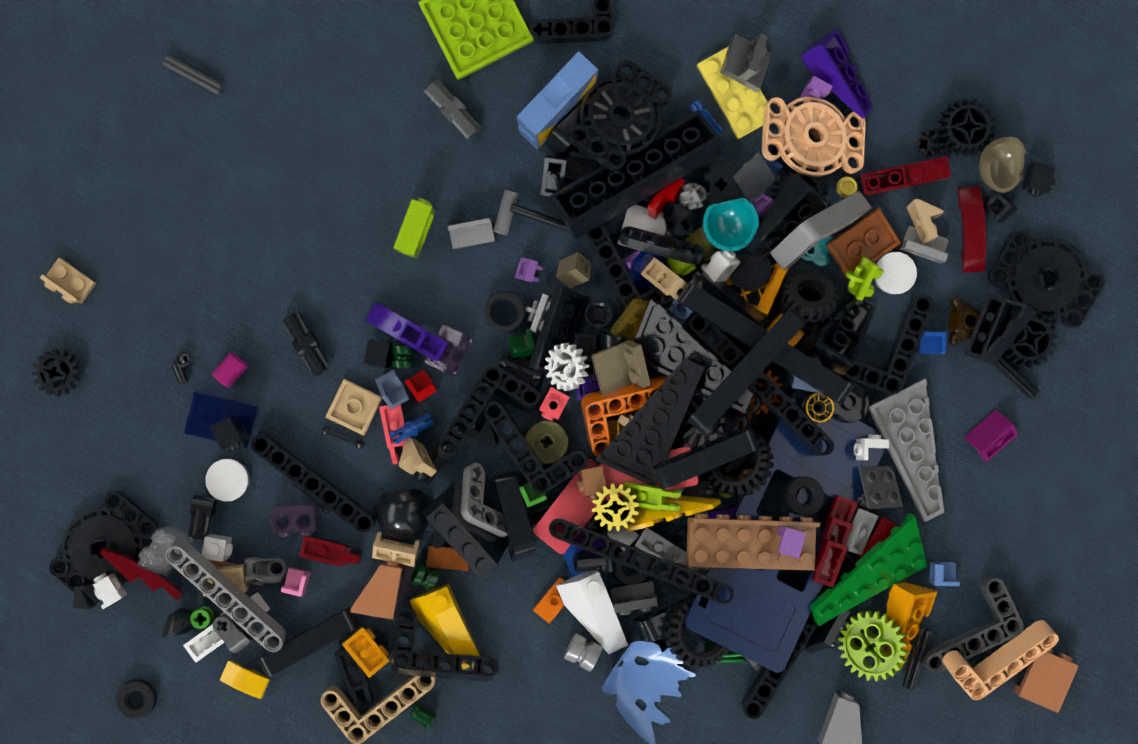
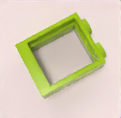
(415, 228)

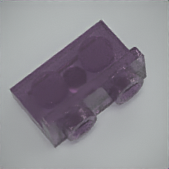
(454, 353)

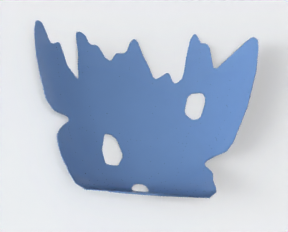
(645, 683)

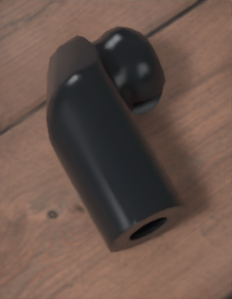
(179, 367)

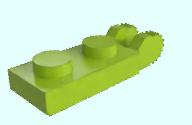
(652, 496)

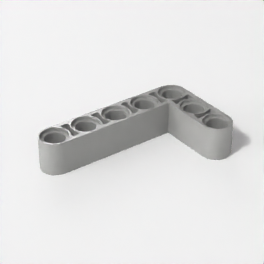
(820, 227)

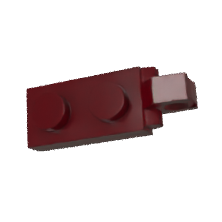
(328, 552)

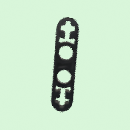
(638, 238)

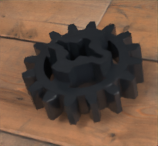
(60, 364)

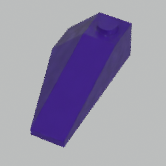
(830, 63)

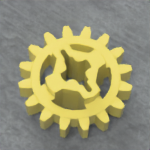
(614, 497)

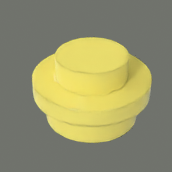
(846, 187)

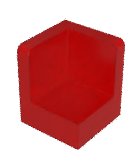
(421, 386)

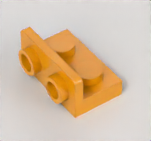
(366, 652)

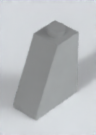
(842, 721)

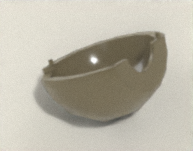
(1002, 164)

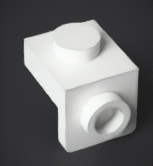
(873, 441)

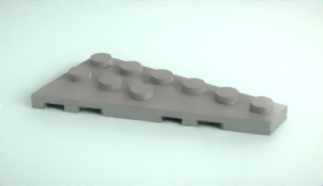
(908, 427)

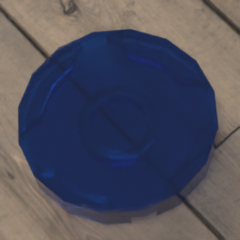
(640, 264)

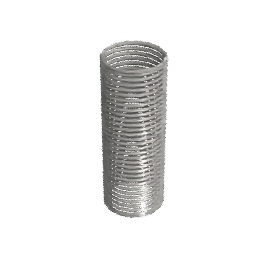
(506, 216)

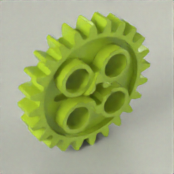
(888, 635)

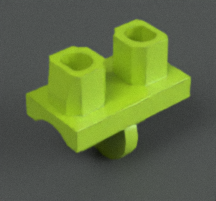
(861, 278)

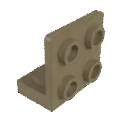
(620, 367)

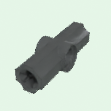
(452, 109)

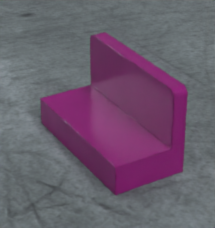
(991, 435)

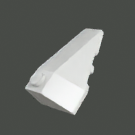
(590, 604)

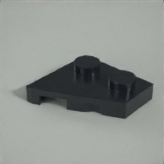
(828, 633)

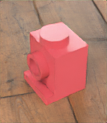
(557, 396)

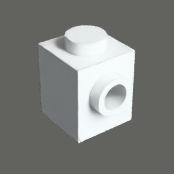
(217, 547)

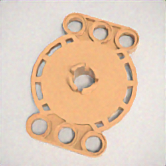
(825, 124)

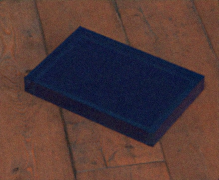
(209, 410)

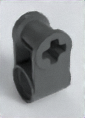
(262, 570)
(231, 633)

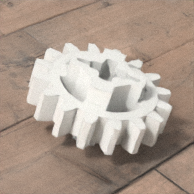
(566, 366)

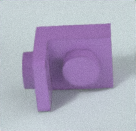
(816, 88)

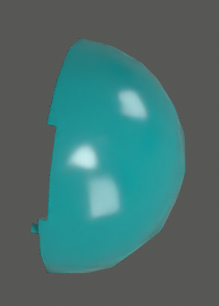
(731, 224)

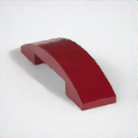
(973, 229)

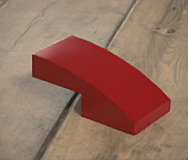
(666, 195)

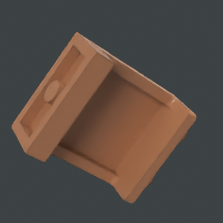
(1047, 680)

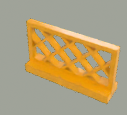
(771, 288)

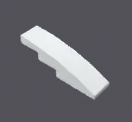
(210, 640)

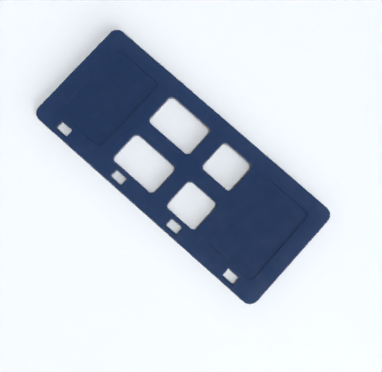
(766, 613)

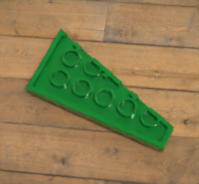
(876, 571)

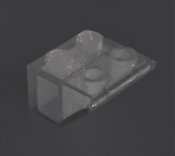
(153, 557)

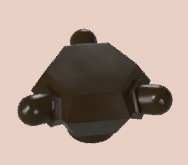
(962, 320)

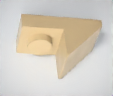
(921, 215)
(416, 458)

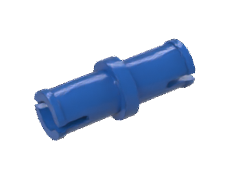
(411, 428)

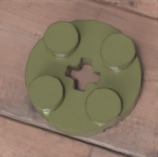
(556, 434)

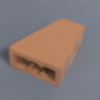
(381, 592)

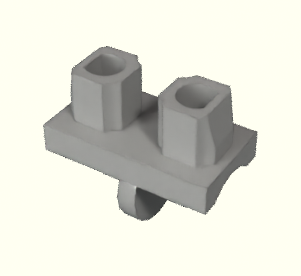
(538, 313)

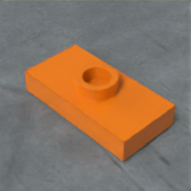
(550, 603)

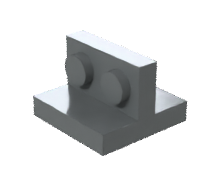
(747, 61)

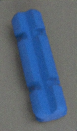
(697, 105)

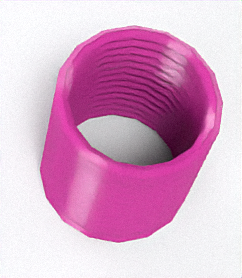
(229, 370)

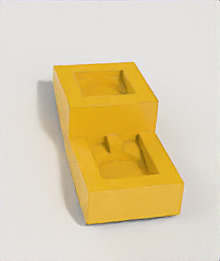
(244, 680)

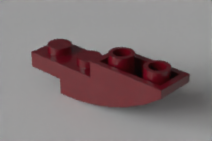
(905, 176)

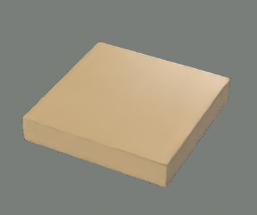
(354, 407)

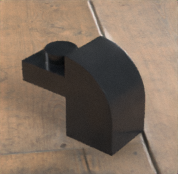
(588, 344)

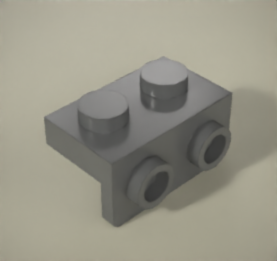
(634, 597)

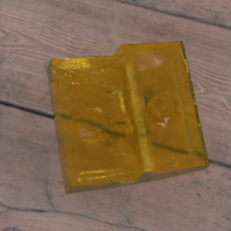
(630, 320)

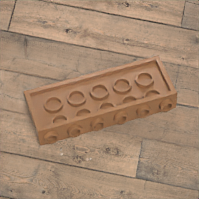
(747, 542)

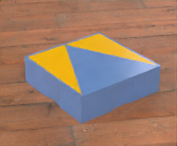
(557, 100)

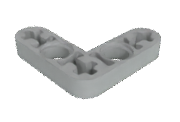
(475, 478)

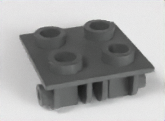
(879, 488)

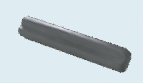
(192, 74)

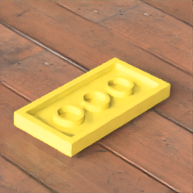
(739, 104)

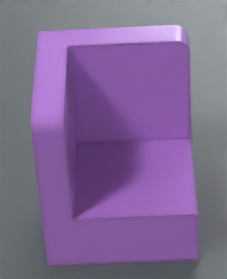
(790, 542)

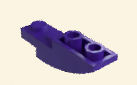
(406, 332)

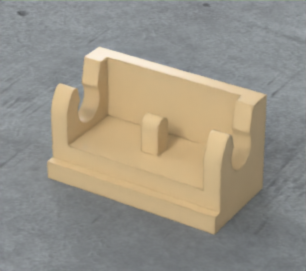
(663, 278)
(395, 551)

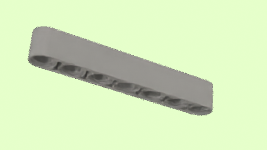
(225, 585)

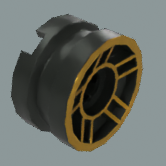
(823, 413)

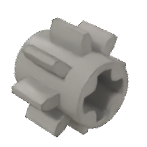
(692, 196)

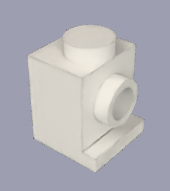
(721, 265)
(108, 589)

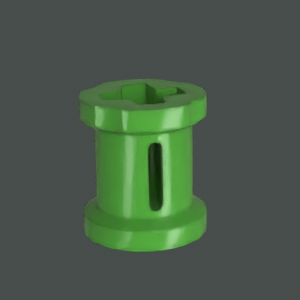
(199, 623)

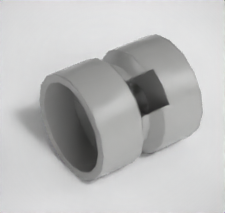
(582, 652)

